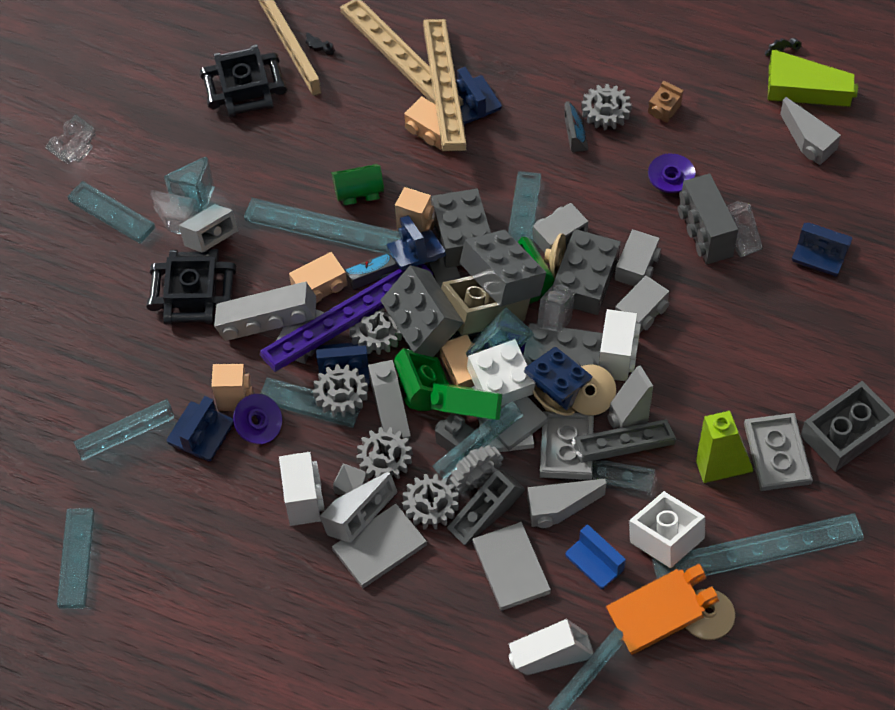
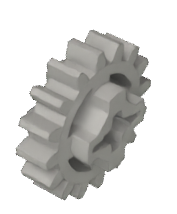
(606, 106)
(376, 332)
(340, 390)
(390, 445)
(476, 468)
(418, 506)

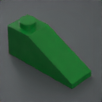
(466, 401)

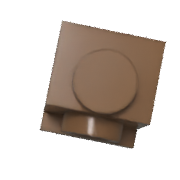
(665, 101)

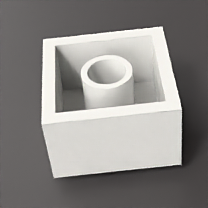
(619, 343)
(501, 371)
(301, 488)
(667, 529)

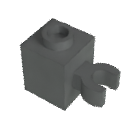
(452, 431)

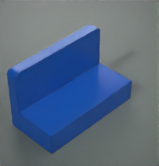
(596, 558)

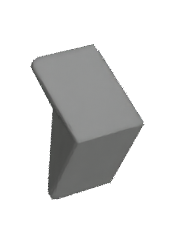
(349, 479)

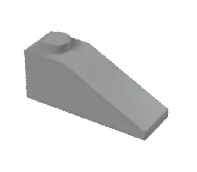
(812, 136)
(388, 397)
(632, 401)
(559, 501)
(357, 508)

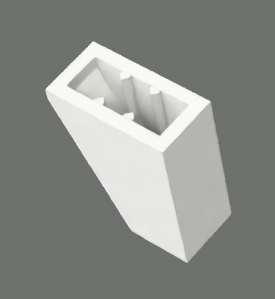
(550, 648)

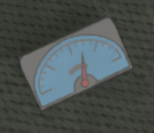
(575, 128)
(370, 270)

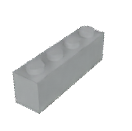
(265, 311)

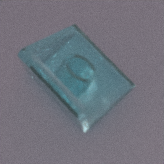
(192, 182)
(499, 331)

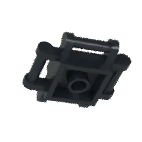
(241, 79)
(190, 286)

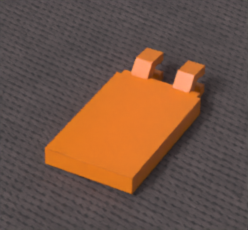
(661, 608)

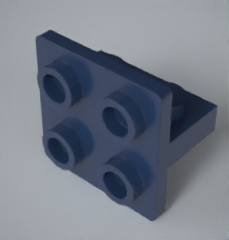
(476, 95)
(414, 247)
(821, 248)
(343, 354)
(558, 376)
(200, 429)

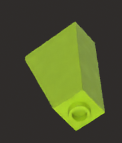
(808, 81)
(721, 449)

